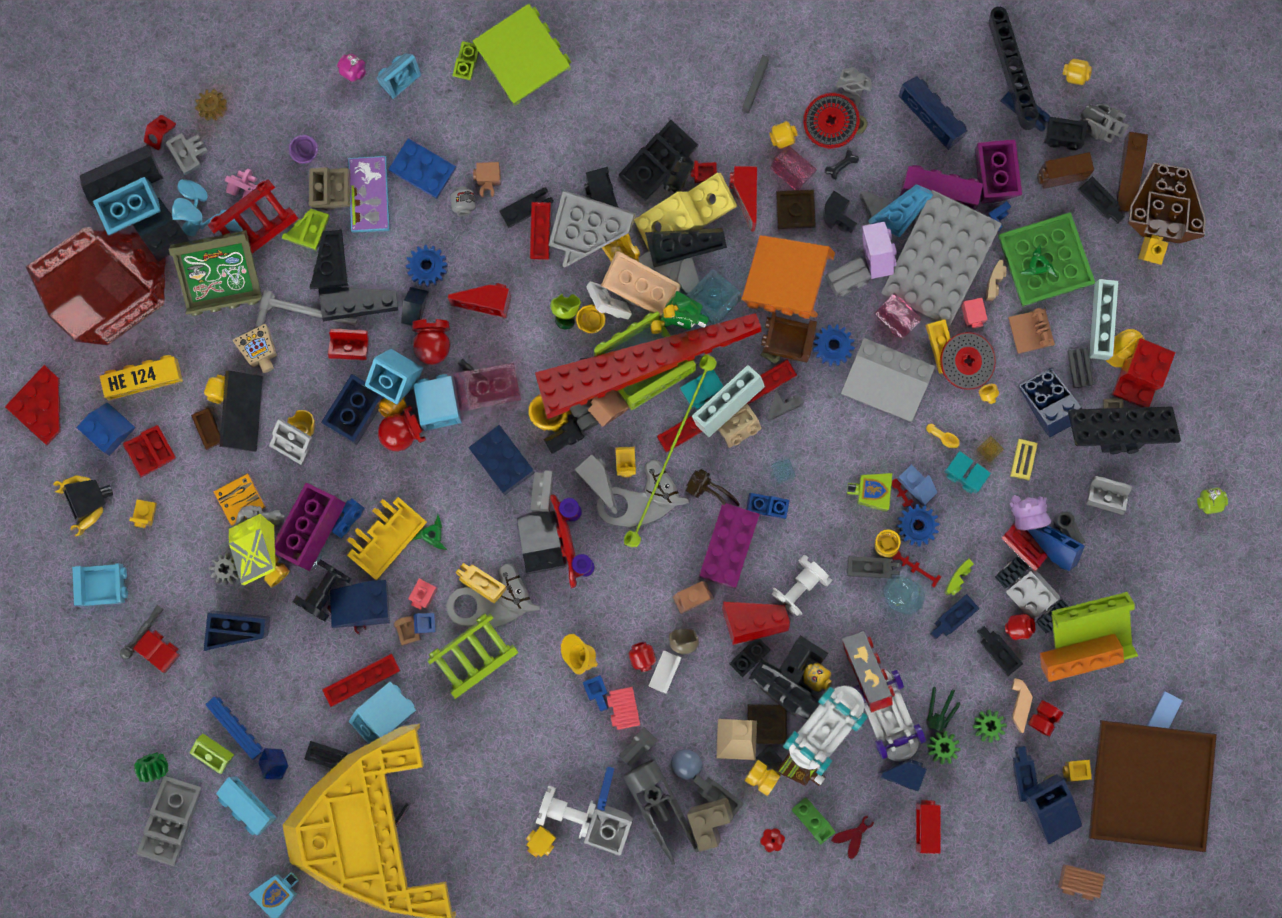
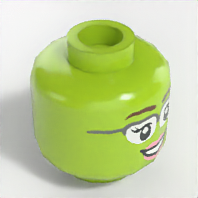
(1212, 500)

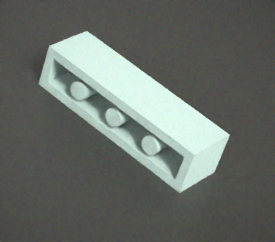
(1103, 319)
(728, 401)

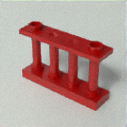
(270, 227)

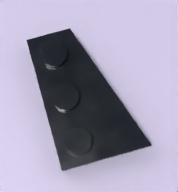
(330, 262)

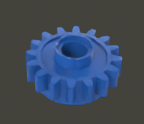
(430, 275)
(838, 336)
(908, 530)

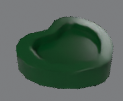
(564, 324)

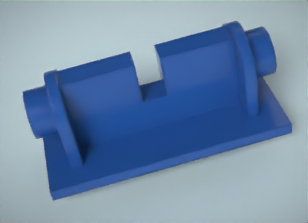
(351, 511)

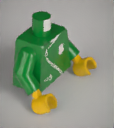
(680, 312)

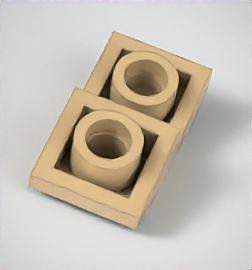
(996, 277)

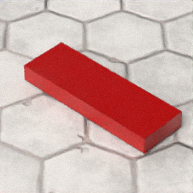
(540, 230)

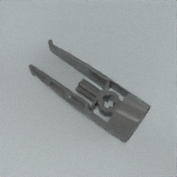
(644, 778)

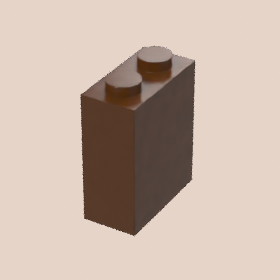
(1065, 170)

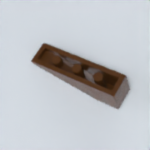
(1131, 168)

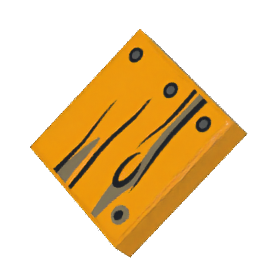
(238, 495)

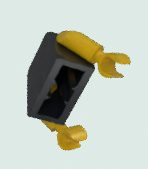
(84, 499)

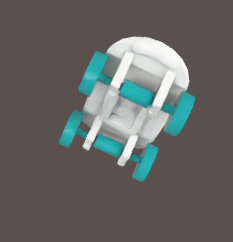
(826, 728)

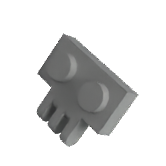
(187, 152)

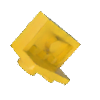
(622, 245)

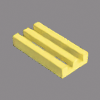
(1018, 448)

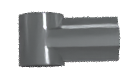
(1070, 529)
(641, 744)

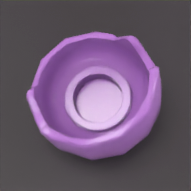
(303, 149)

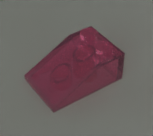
(487, 386)

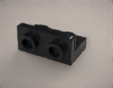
(1065, 133)

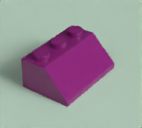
(998, 170)

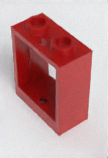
(928, 827)

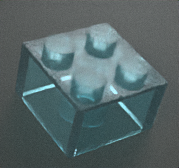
(716, 296)

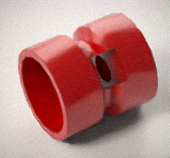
(1045, 718)

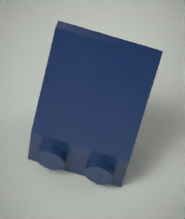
(360, 604)

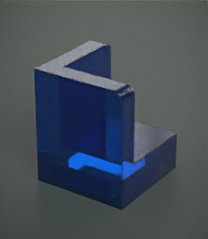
(273, 763)

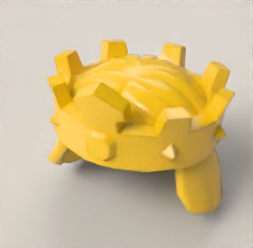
(539, 418)

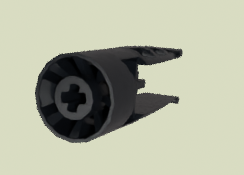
(790, 695)

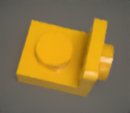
(143, 513)

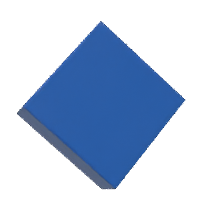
(424, 623)

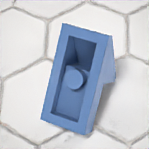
(918, 485)

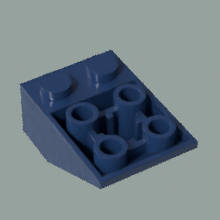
(1049, 401)
(1053, 808)

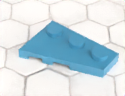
(903, 210)

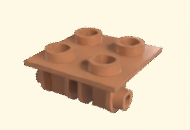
(1031, 331)

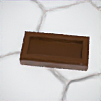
(207, 428)

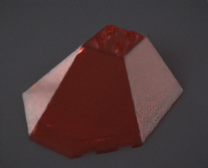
(99, 284)

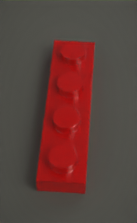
(361, 680)

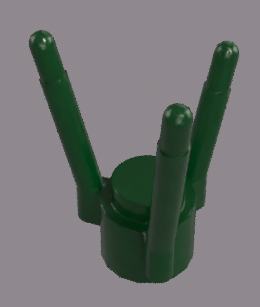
(939, 721)

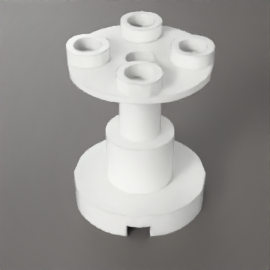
(806, 580)
(558, 810)

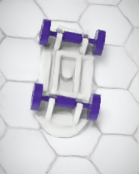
(893, 725)

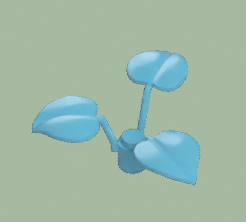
(184, 210)

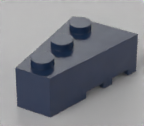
(233, 628)

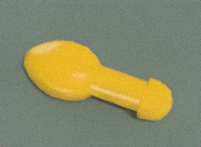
(948, 439)

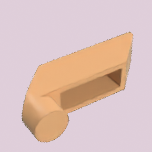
(1022, 704)

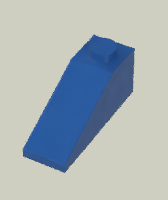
(1058, 546)

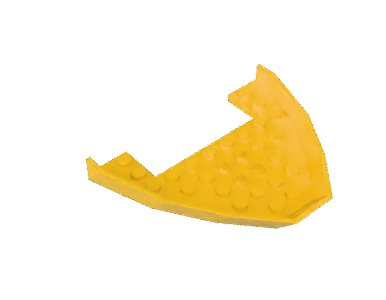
(349, 833)

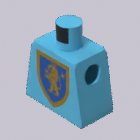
(275, 894)

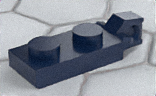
(955, 617)
(1024, 771)

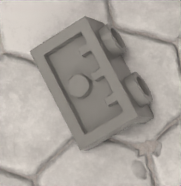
(541, 491)

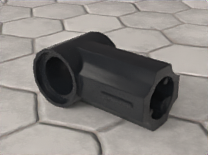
(566, 436)

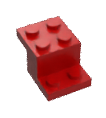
(1143, 373)

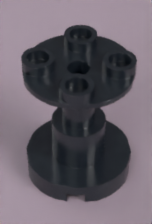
(318, 597)

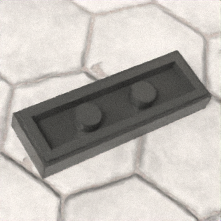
(755, 84)

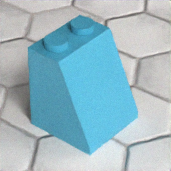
(393, 375)
(437, 402)
(382, 713)

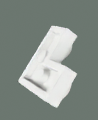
(605, 303)

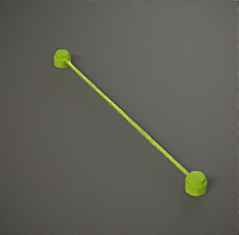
(632, 538)

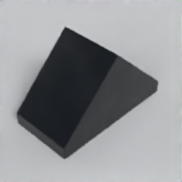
(413, 305)

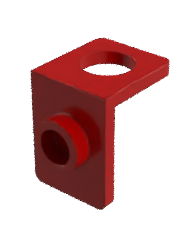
(158, 128)

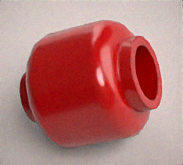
(1020, 627)
(642, 656)

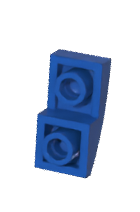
(767, 505)

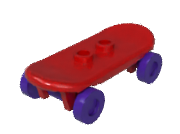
(578, 565)

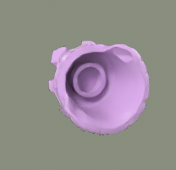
(1030, 513)

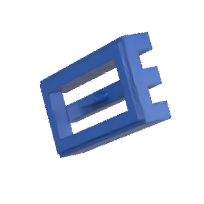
(605, 788)

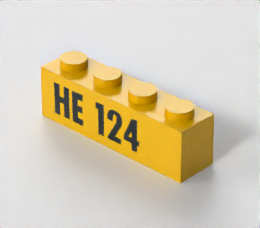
(140, 378)

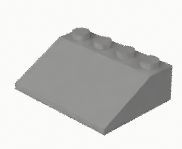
(887, 379)

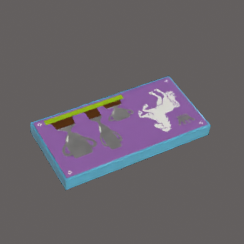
(369, 194)

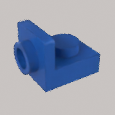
(1000, 212)

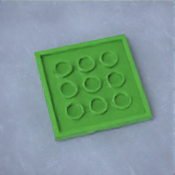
(1059, 246)

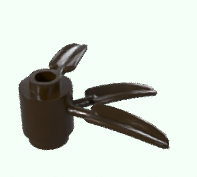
(699, 484)

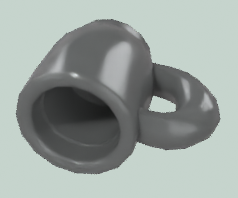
(1096, 112)

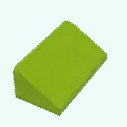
(211, 753)

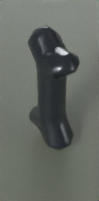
(850, 158)

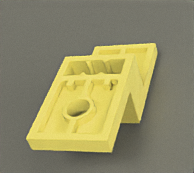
(689, 209)

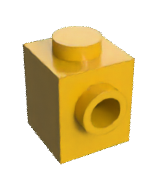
(1153, 249)
(540, 842)

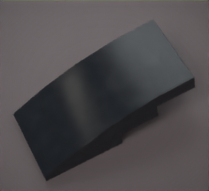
(654, 161)

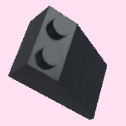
(160, 232)
(540, 542)

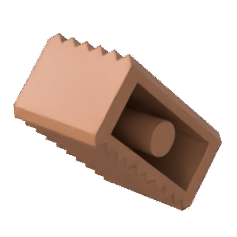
(608, 407)
(1081, 881)

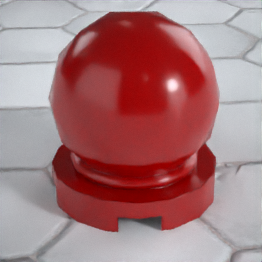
(431, 342)
(398, 431)

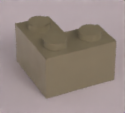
(705, 820)

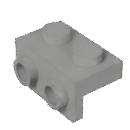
(1108, 495)

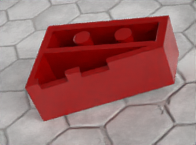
(754, 620)

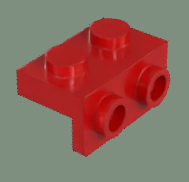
(348, 344)

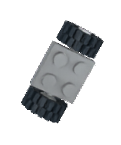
(1030, 592)

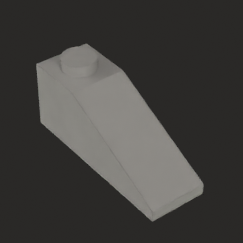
(593, 473)

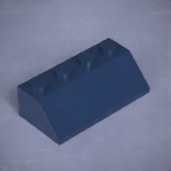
(932, 112)

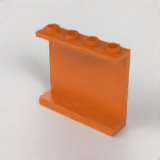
(786, 276)

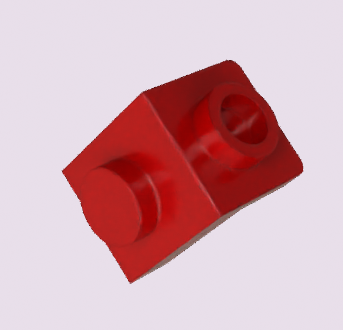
(703, 171)

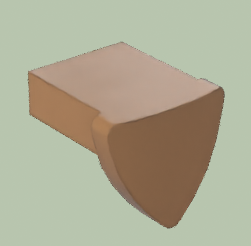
(406, 631)

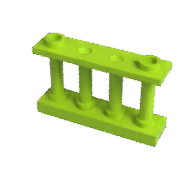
(474, 674)

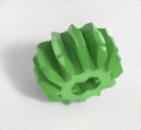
(995, 723)
(937, 749)

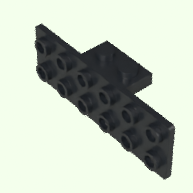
(1123, 428)

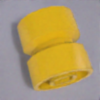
(887, 543)
(278, 575)
(762, 777)

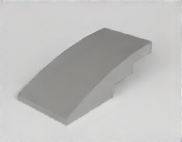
(169, 821)

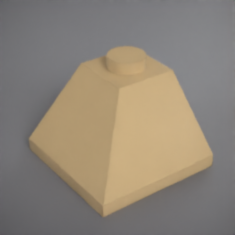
(736, 739)

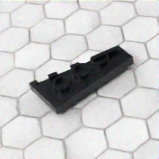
(675, 246)

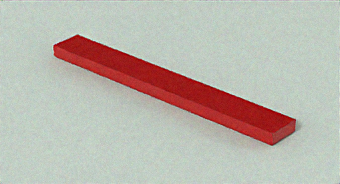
(772, 379)

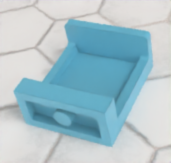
(99, 585)

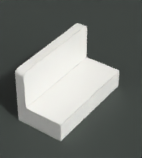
(664, 672)

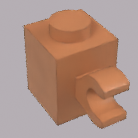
(487, 175)

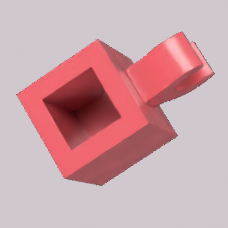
(422, 594)

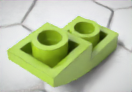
(466, 61)
(955, 581)

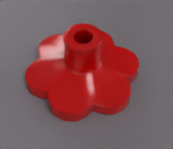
(768, 835)

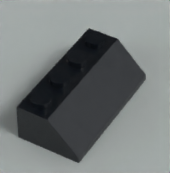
(120, 173)

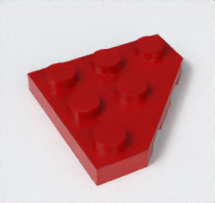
(39, 405)

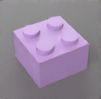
(879, 250)

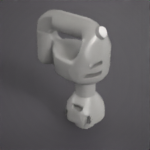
(251, 511)

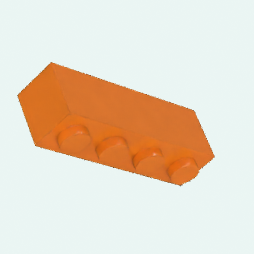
(1082, 657)

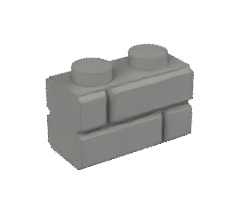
(848, 276)

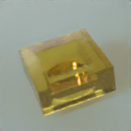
(990, 449)

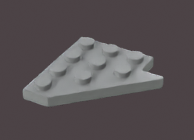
(587, 225)

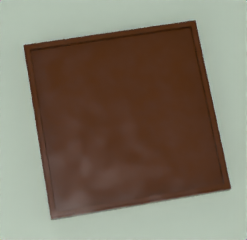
(1152, 786)

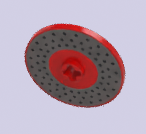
(972, 347)

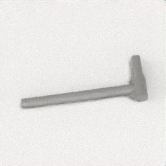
(268, 302)

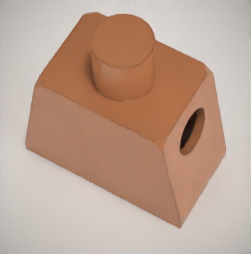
(693, 597)

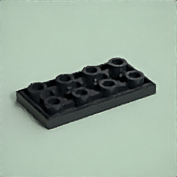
(241, 411)

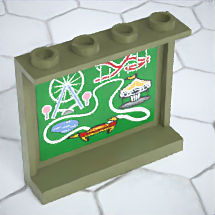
(216, 272)

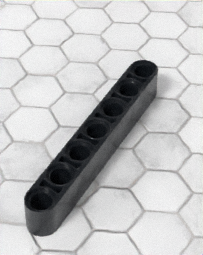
(1013, 76)

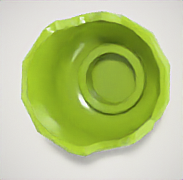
(565, 307)

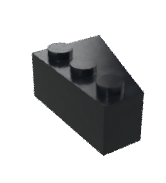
(600, 186)

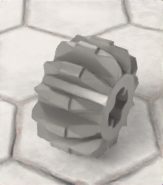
(221, 576)

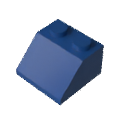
(106, 428)

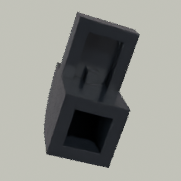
(833, 213)

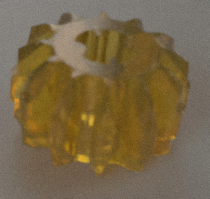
(213, 110)

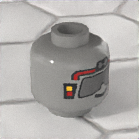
(462, 201)

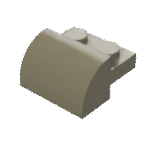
(329, 188)

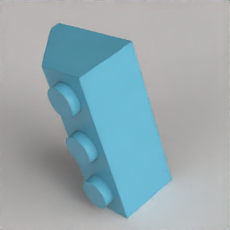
(127, 205)
(245, 806)

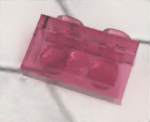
(792, 168)
(897, 316)

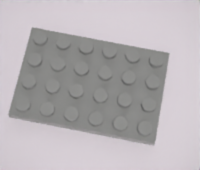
(941, 257)

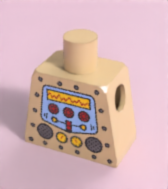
(257, 347)

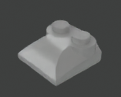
(609, 829)

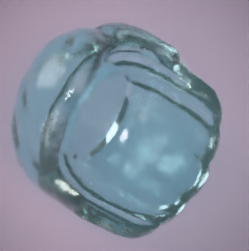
(904, 594)

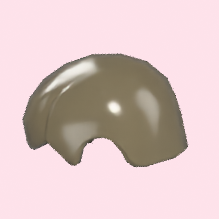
(683, 641)

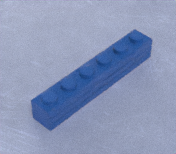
(232, 725)

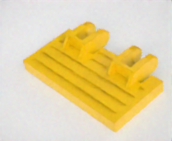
(387, 539)

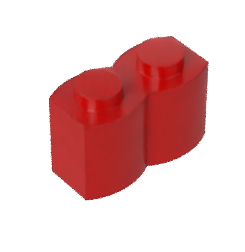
(157, 651)

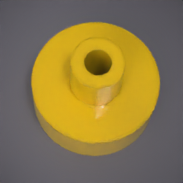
(989, 393)

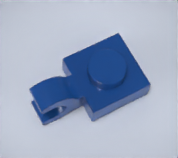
(596, 690)

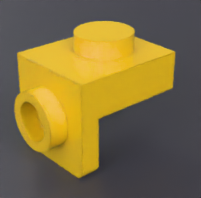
(625, 461)
(1077, 770)

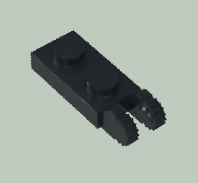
(521, 209)

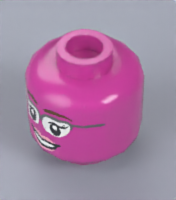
(351, 67)

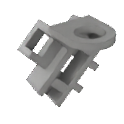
(853, 83)
(1110, 127)

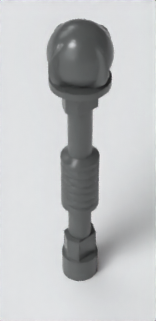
(127, 651)

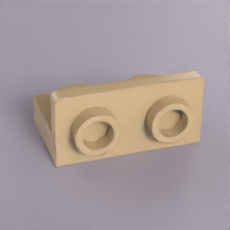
(740, 426)

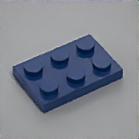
(422, 168)

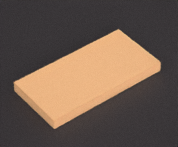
(639, 283)

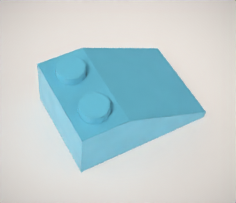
(399, 74)

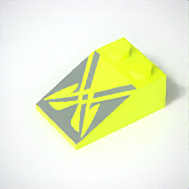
(253, 548)

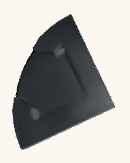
(768, 756)

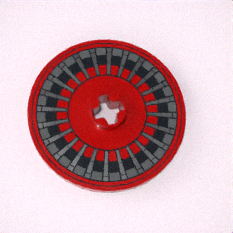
(837, 107)

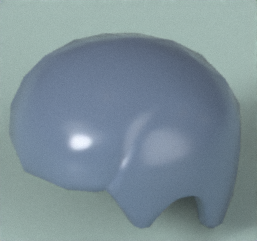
(686, 764)

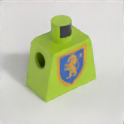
(873, 490)

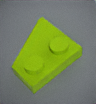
(308, 230)

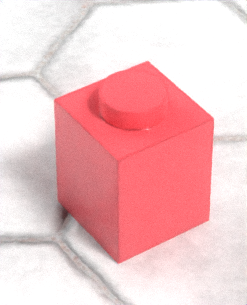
(974, 313)

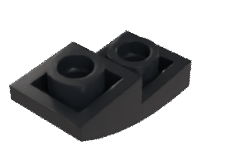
(749, 657)

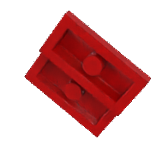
(149, 451)

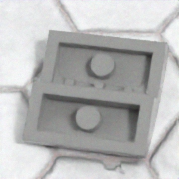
(290, 441)

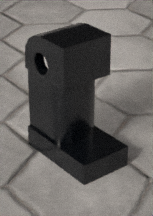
(799, 656)

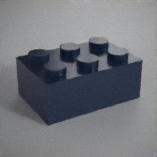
(352, 410)
(501, 460)

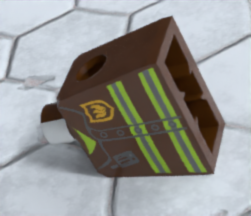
(796, 773)

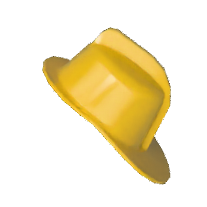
(1124, 346)
(577, 654)

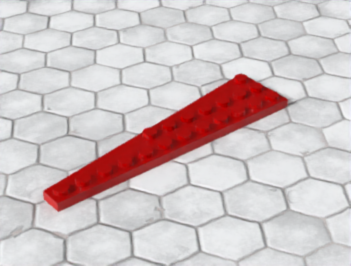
(595, 376)

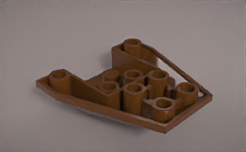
(1168, 205)

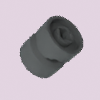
(585, 419)

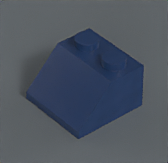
(906, 774)

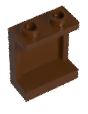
(788, 338)

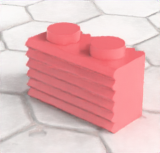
(624, 708)

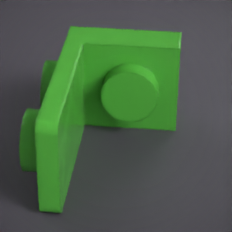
(813, 820)

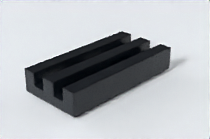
(310, 750)

